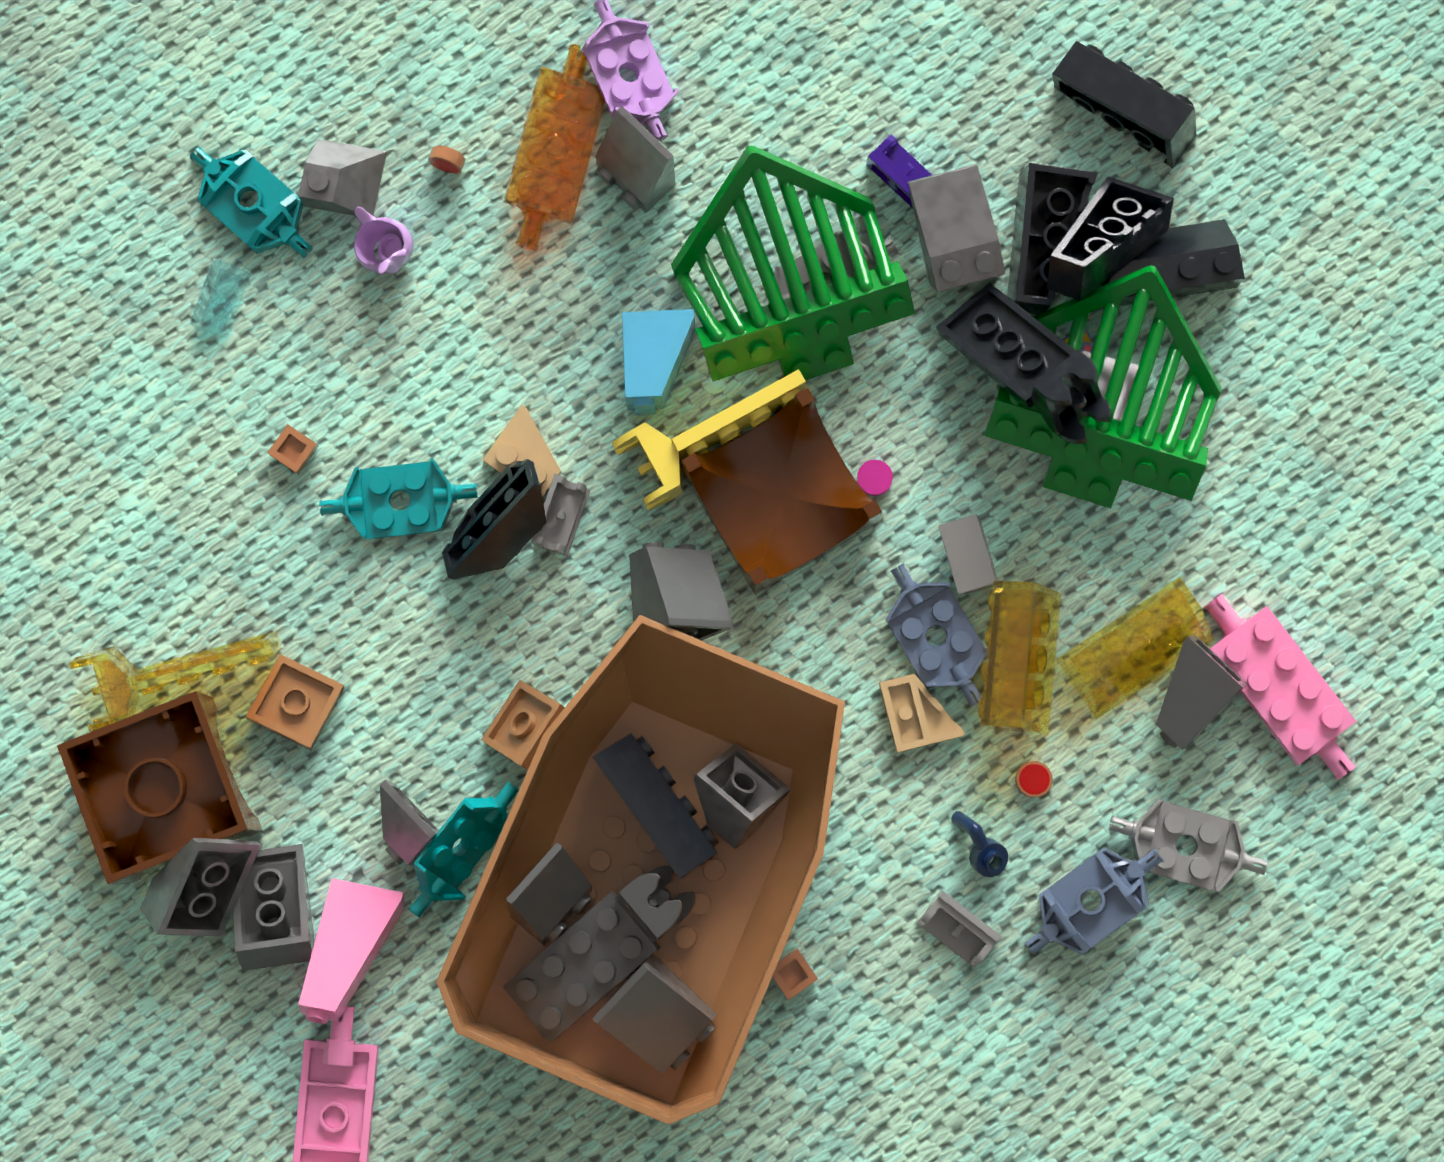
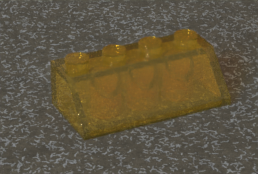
(1134, 648)
(1020, 657)

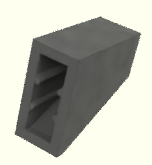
(1196, 693)

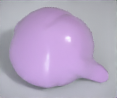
(394, 244)

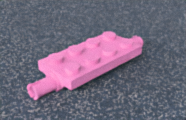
(1283, 686)
(336, 1097)

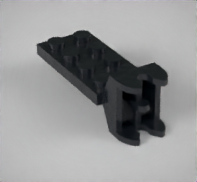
(1028, 361)

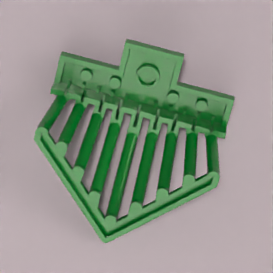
(810, 326)
(1121, 448)

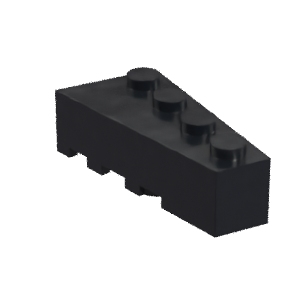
(1127, 101)
(1045, 211)
(1107, 236)

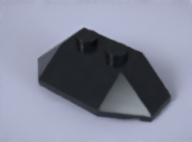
(497, 523)

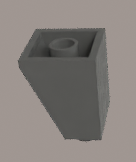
(678, 589)
(656, 1015)

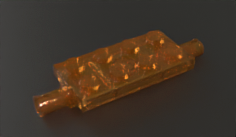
(554, 147)

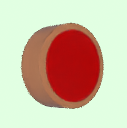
(446, 159)
(1033, 779)

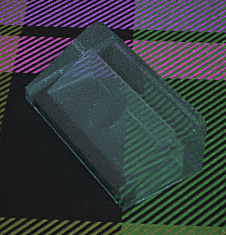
(220, 298)

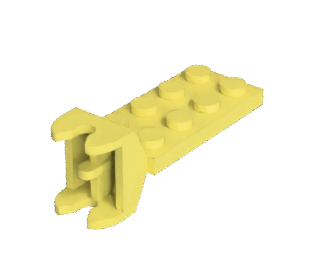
(666, 455)

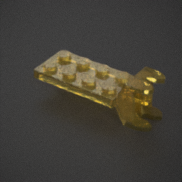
(122, 682)

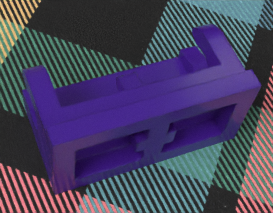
(896, 167)

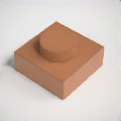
(293, 449)
(793, 974)

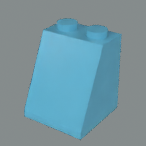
(653, 355)

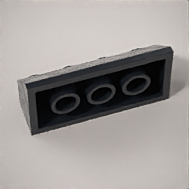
(1190, 260)
(656, 805)

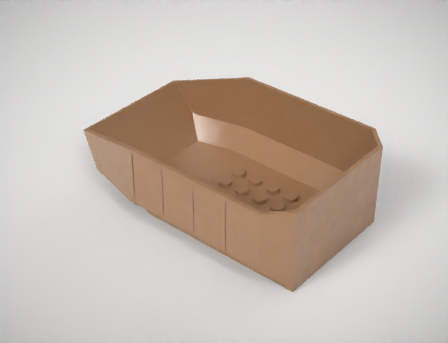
(690, 710)

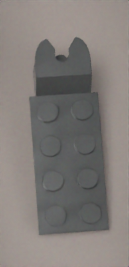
(598, 952)

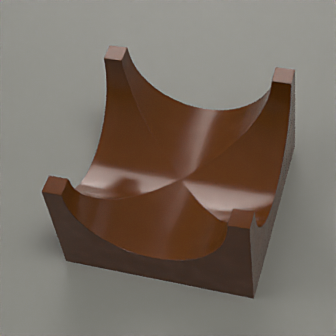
(780, 494)
(155, 786)

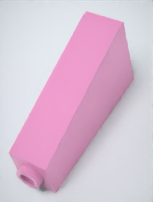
(347, 942)

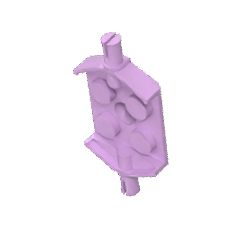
(626, 44)

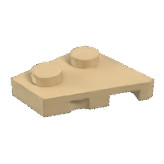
(523, 441)
(915, 715)

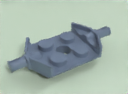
(929, 606)
(1122, 897)

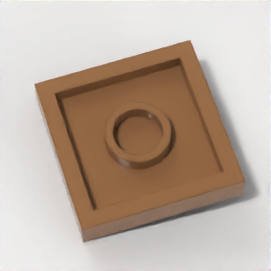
(295, 702)
(522, 723)

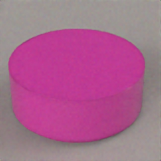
(875, 477)

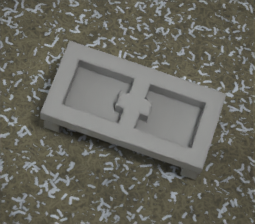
(563, 513)
(968, 554)
(958, 929)

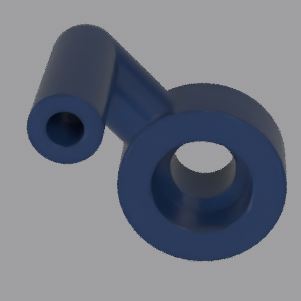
(983, 849)

